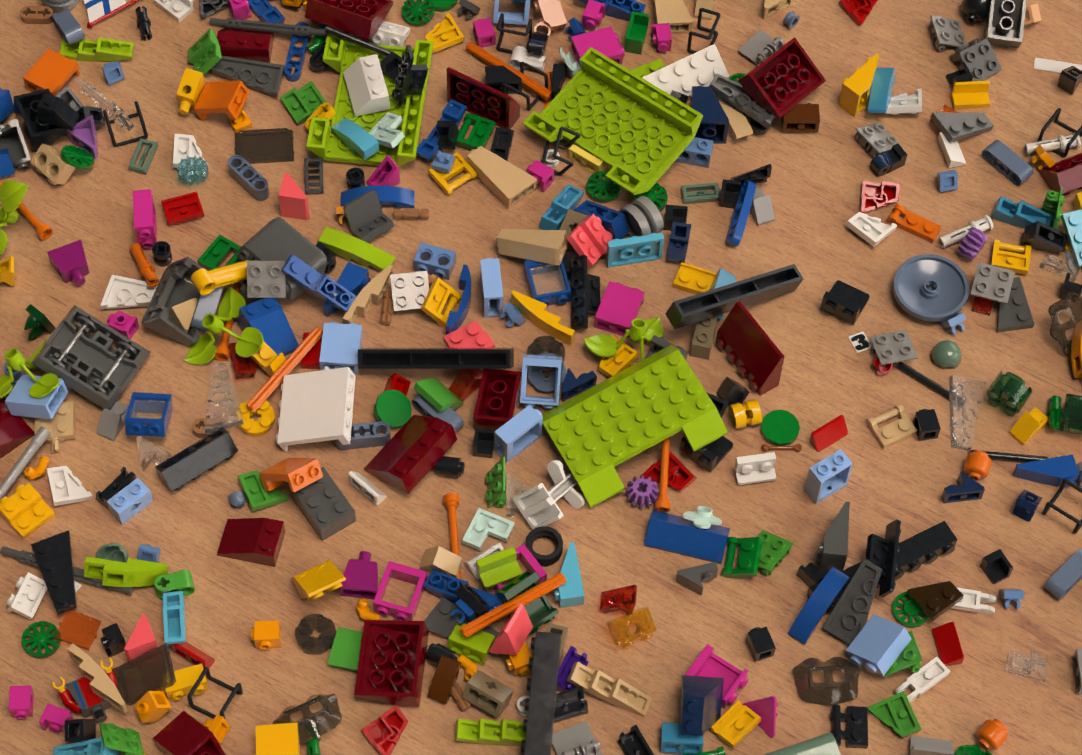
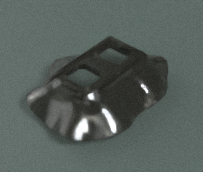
(1073, 304)
(828, 692)
(313, 724)

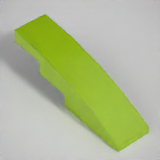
(98, 51)
(356, 249)
(490, 732)

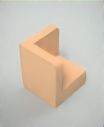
(1032, 14)

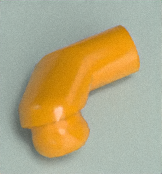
(34, 473)
(364, 611)
(470, 667)

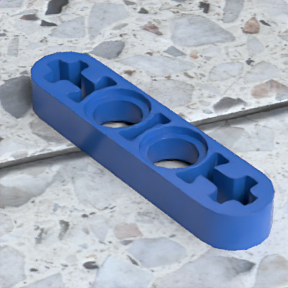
(296, 51)
(741, 213)

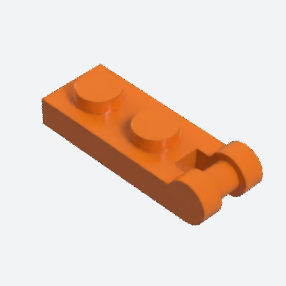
(914, 223)

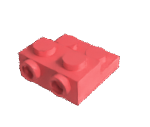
(590, 239)
(469, 337)

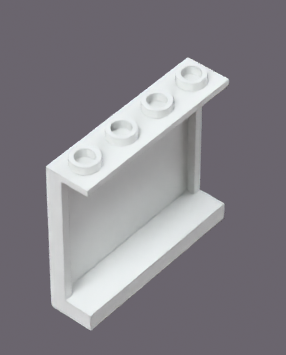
(316, 407)

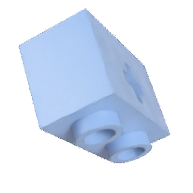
(130, 501)

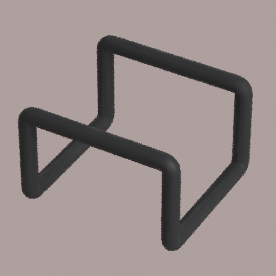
(500, 27)
(711, 31)
(529, 106)
(130, 116)
(1056, 116)
(558, 142)
(1051, 504)
(238, 689)

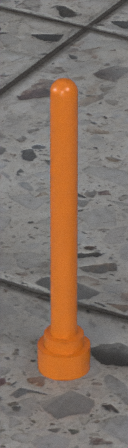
(43, 230)
(223, 351)
(451, 502)
(663, 503)

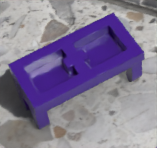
(566, 666)

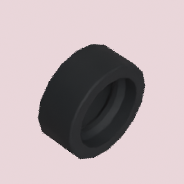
(546, 532)

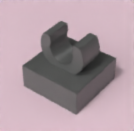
(469, 7)

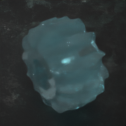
(192, 170)

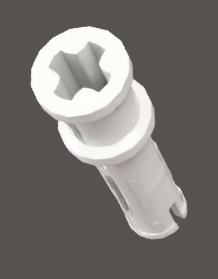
(1054, 144)
(958, 235)

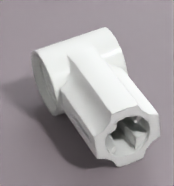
(520, 55)

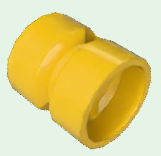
(738, 415)

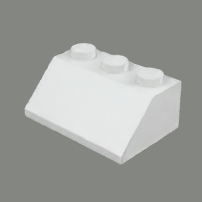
(366, 86)

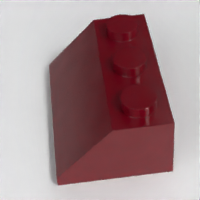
(246, 44)
(1064, 174)
(496, 398)

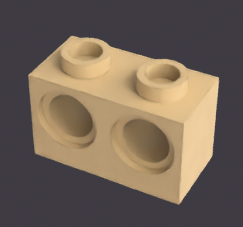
(50, 163)

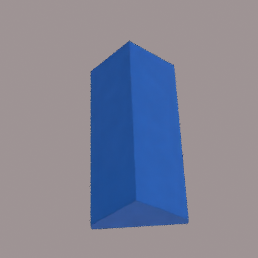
(681, 537)

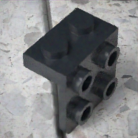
(844, 301)
(709, 455)

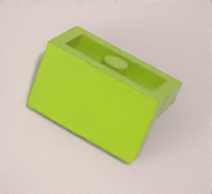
(498, 567)
(473, 647)

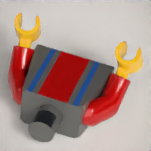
(81, 699)

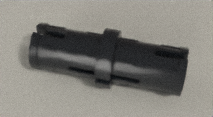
(143, 23)

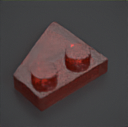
(242, 366)

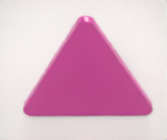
(767, 711)

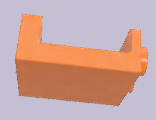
(50, 72)
(221, 98)
(295, 471)

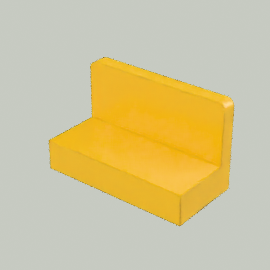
(970, 95)

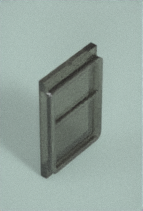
(265, 145)
(145, 673)

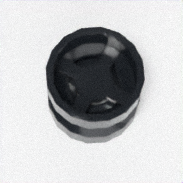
(355, 178)
(162, 253)

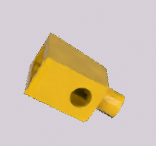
(189, 90)

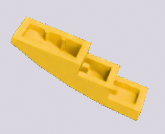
(537, 314)

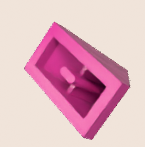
(386, 174)

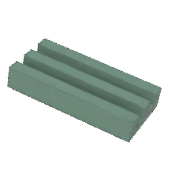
(138, 168)
(700, 196)

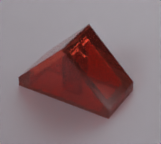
(466, 383)

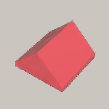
(293, 200)
(513, 633)
(141, 640)

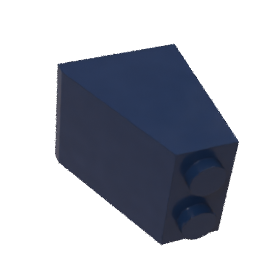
(714, 121)
(699, 703)

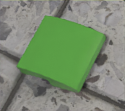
(205, 52)
(303, 102)
(437, 394)
(346, 649)

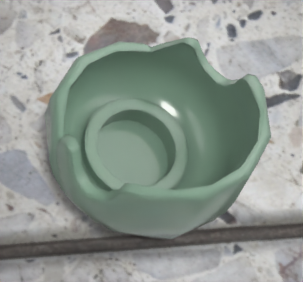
(946, 354)
(113, 552)

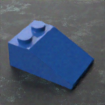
(271, 321)

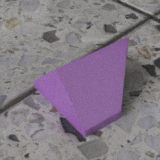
(85, 136)

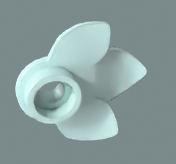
(573, 67)
(702, 517)

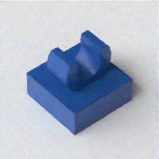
(575, 27)
(463, 610)

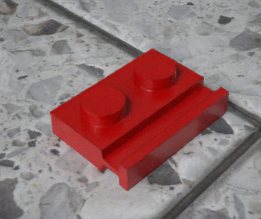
(182, 208)

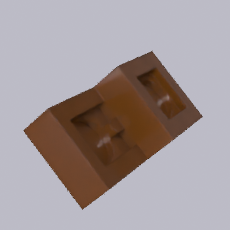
(443, 679)

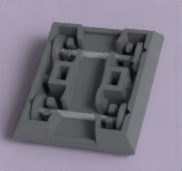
(89, 361)

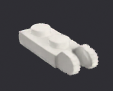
(972, 599)
(924, 679)

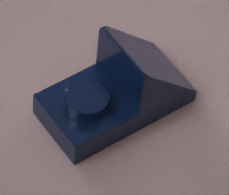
(573, 386)
(966, 490)
(1026, 505)

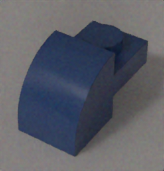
(678, 242)

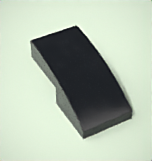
(502, 142)

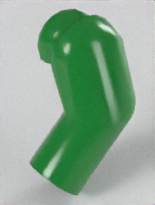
(318, 41)

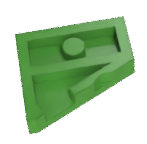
(255, 493)
(897, 714)

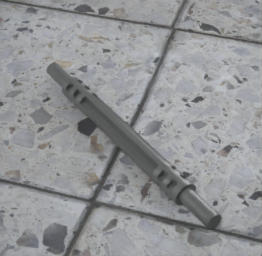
(241, 24)
(29, 558)

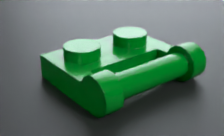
(479, 135)
(218, 252)
(747, 559)

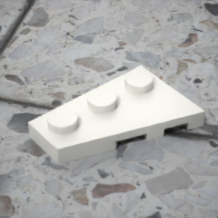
(126, 293)

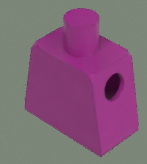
(70, 262)
(360, 577)

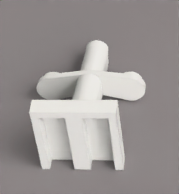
(539, 505)

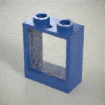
(547, 282)
(148, 414)

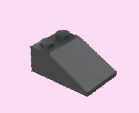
(1005, 22)
(834, 547)

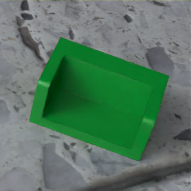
(636, 32)

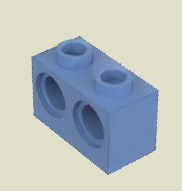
(697, 153)
(435, 258)

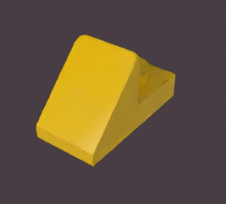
(7, 271)
(268, 359)
(1028, 425)

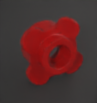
(886, 368)

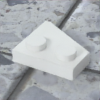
(905, 103)
(184, 146)
(870, 228)
(66, 487)

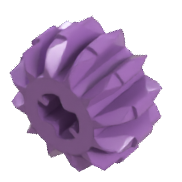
(972, 243)
(647, 493)

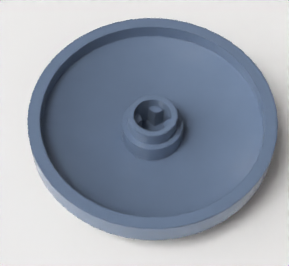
(930, 287)

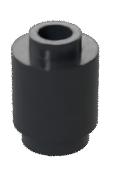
(450, 466)
(435, 652)

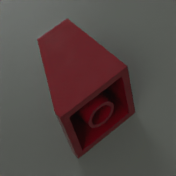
(187, 737)

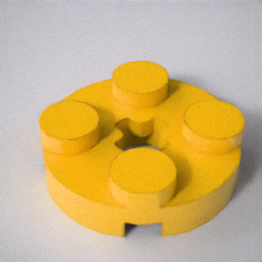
(264, 422)

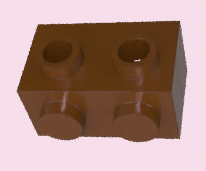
(801, 118)

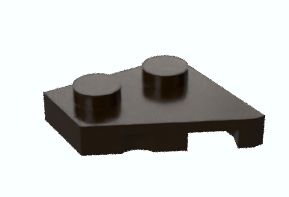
(935, 598)

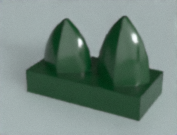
(37, 322)

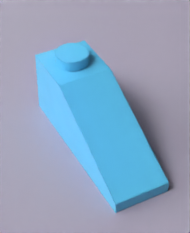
(572, 591)
(87, 747)

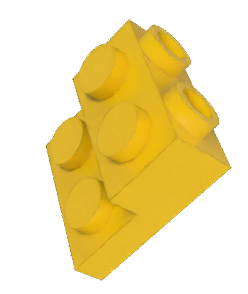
(25, 510)

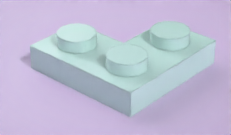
(386, 132)
(487, 524)

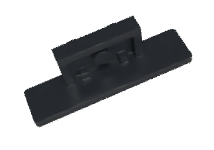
(410, 77)
(584, 293)
(884, 555)

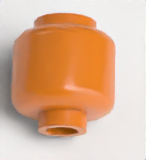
(977, 465)
(991, 734)

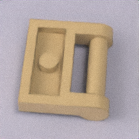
(893, 432)

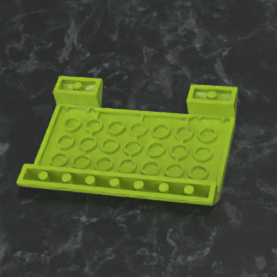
(620, 121)
(327, 145)
(628, 417)

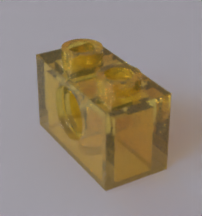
(620, 627)

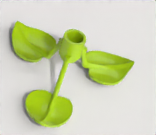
(10, 196)
(248, 343)
(605, 345)
(17, 362)

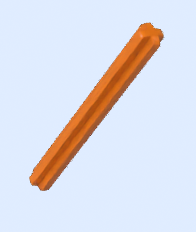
(494, 61)
(284, 369)
(510, 606)

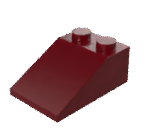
(252, 540)

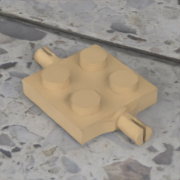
(61, 426)

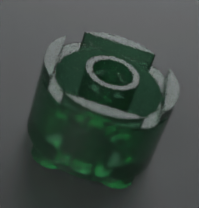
(1008, 393)
(1072, 415)

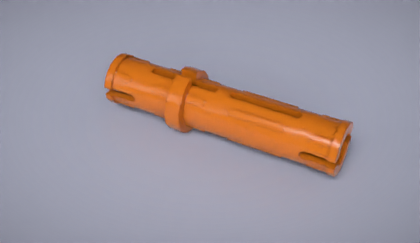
(146, 270)

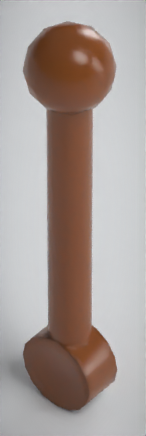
(797, 448)

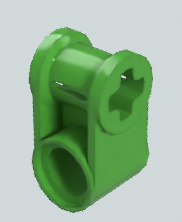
(175, 582)

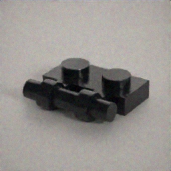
(856, 726)

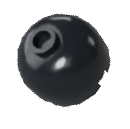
(975, 10)

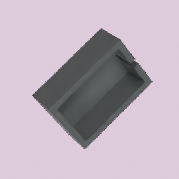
(324, 506)

